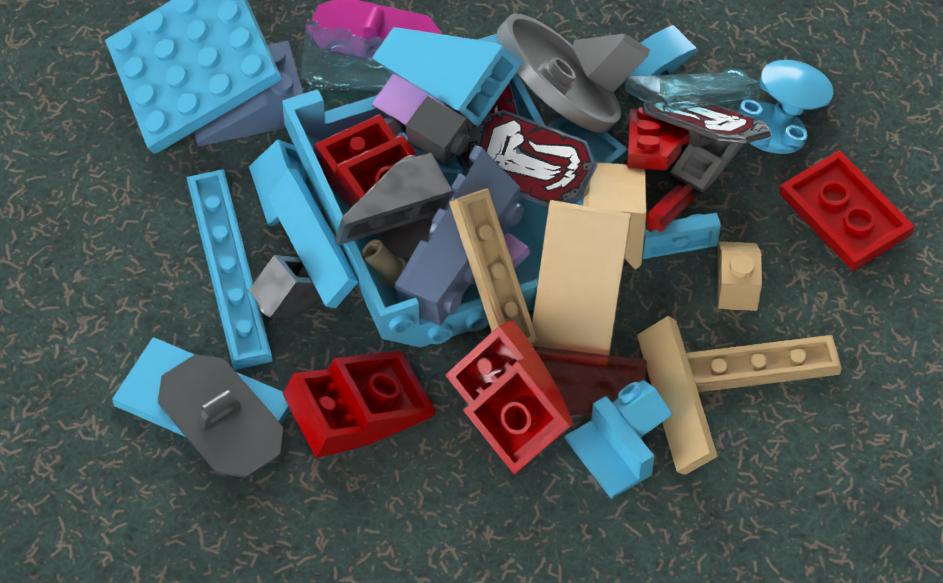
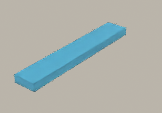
(229, 270)

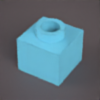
(641, 407)

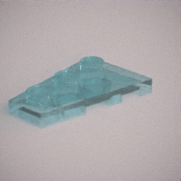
(692, 90)

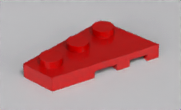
(653, 142)

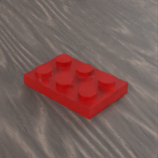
(846, 210)

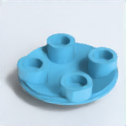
(796, 86)
(787, 130)

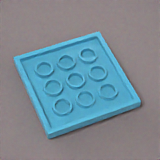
(190, 66)

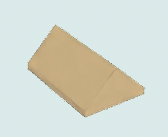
(624, 191)

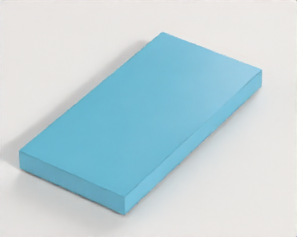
(142, 385)

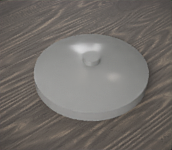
(556, 74)

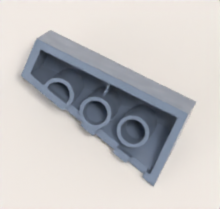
(440, 268)

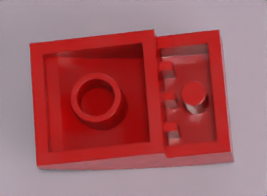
(360, 157)
(511, 396)
(356, 401)

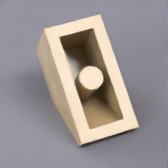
(739, 275)

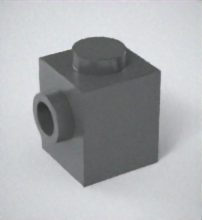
(438, 130)

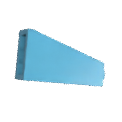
(452, 69)

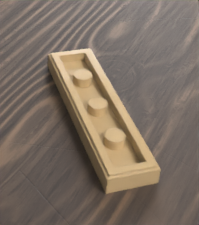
(491, 262)
(764, 363)
(673, 379)

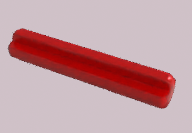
(669, 208)

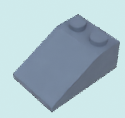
(261, 112)

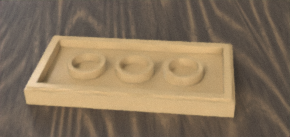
(580, 277)

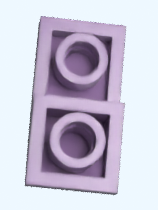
(400, 99)

